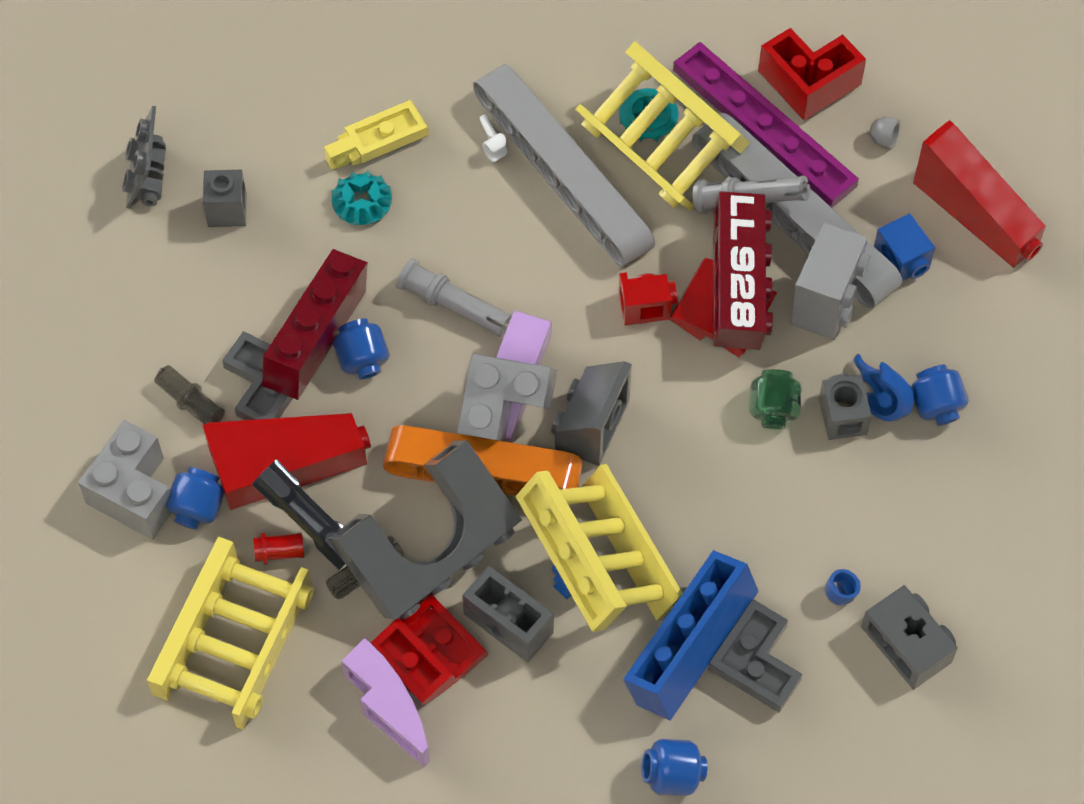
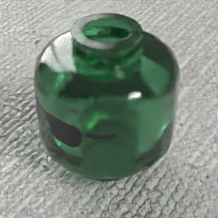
(775, 398)

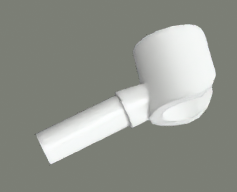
(495, 146)

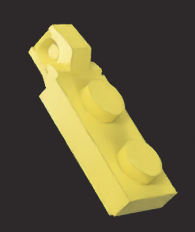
(376, 136)

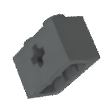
(508, 613)
(911, 656)

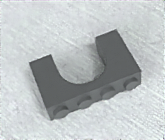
(480, 519)

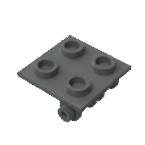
(147, 163)

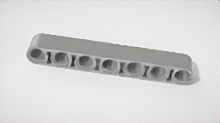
(564, 165)
(799, 218)

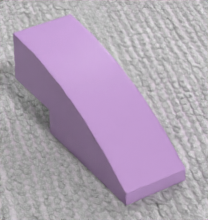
(527, 343)
(386, 699)

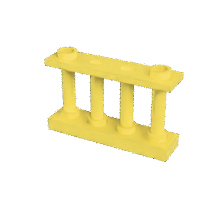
(695, 115)
(576, 559)
(205, 601)

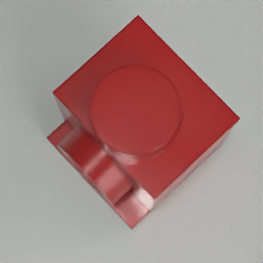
(646, 298)

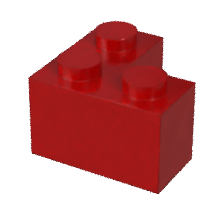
(810, 78)

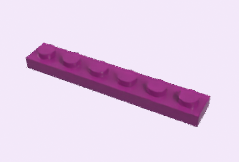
(765, 123)

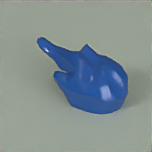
(891, 393)

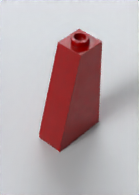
(977, 195)
(304, 445)

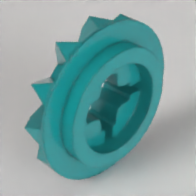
(635, 105)
(361, 211)

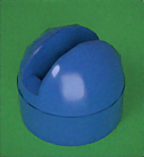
(847, 585)

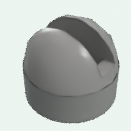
(885, 131)

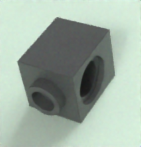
(224, 198)
(845, 421)

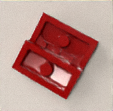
(695, 307)
(429, 650)

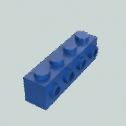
(691, 635)

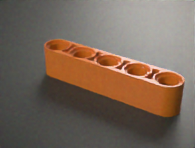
(507, 462)

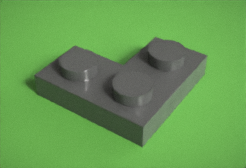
(246, 361)
(746, 657)

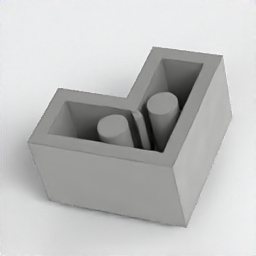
(826, 282)
(493, 387)
(122, 482)

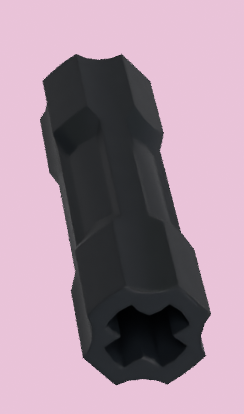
(285, 492)

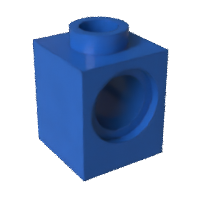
(905, 247)

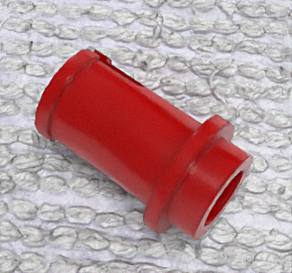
(278, 547)

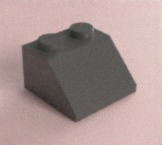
(593, 411)

